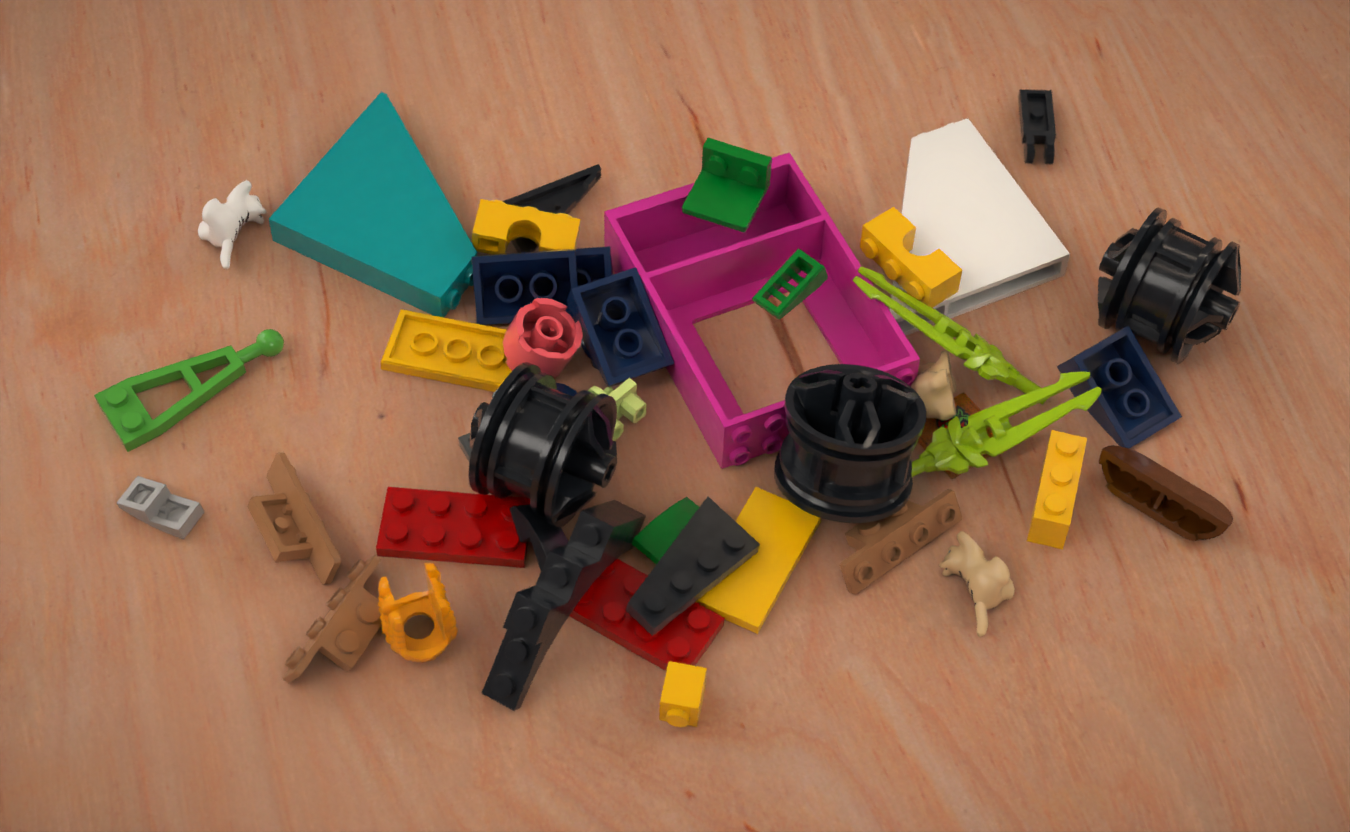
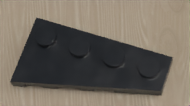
(695, 563)

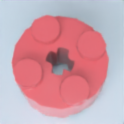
(542, 336)

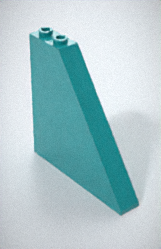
(380, 216)

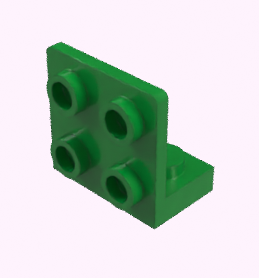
(729, 185)

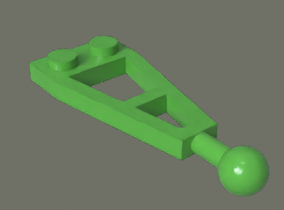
(129, 415)

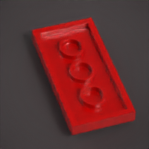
(450, 527)
(605, 612)

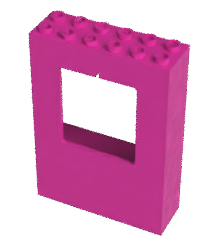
(707, 269)

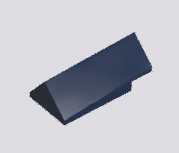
(515, 279)

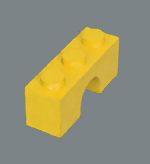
(501, 223)
(927, 277)
(1057, 489)

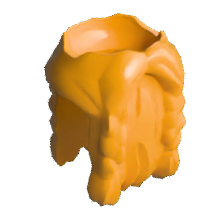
(428, 603)

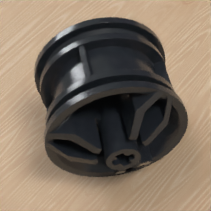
(1169, 285)
(849, 443)
(543, 444)

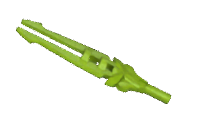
(980, 355)
(963, 447)

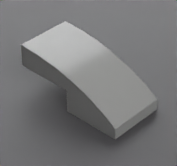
(159, 508)

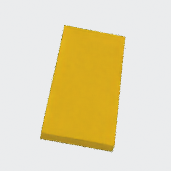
(446, 351)
(754, 587)

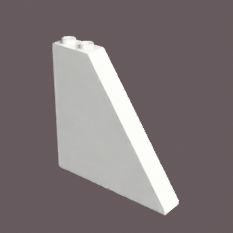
(978, 218)

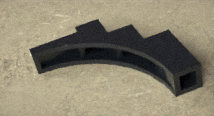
(541, 610)

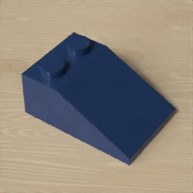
(619, 327)
(1132, 394)

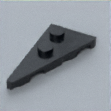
(555, 198)

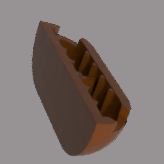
(1163, 494)

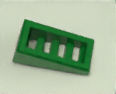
(806, 286)

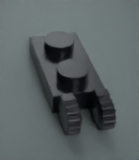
(1037, 123)

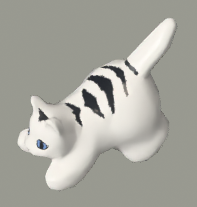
(224, 221)

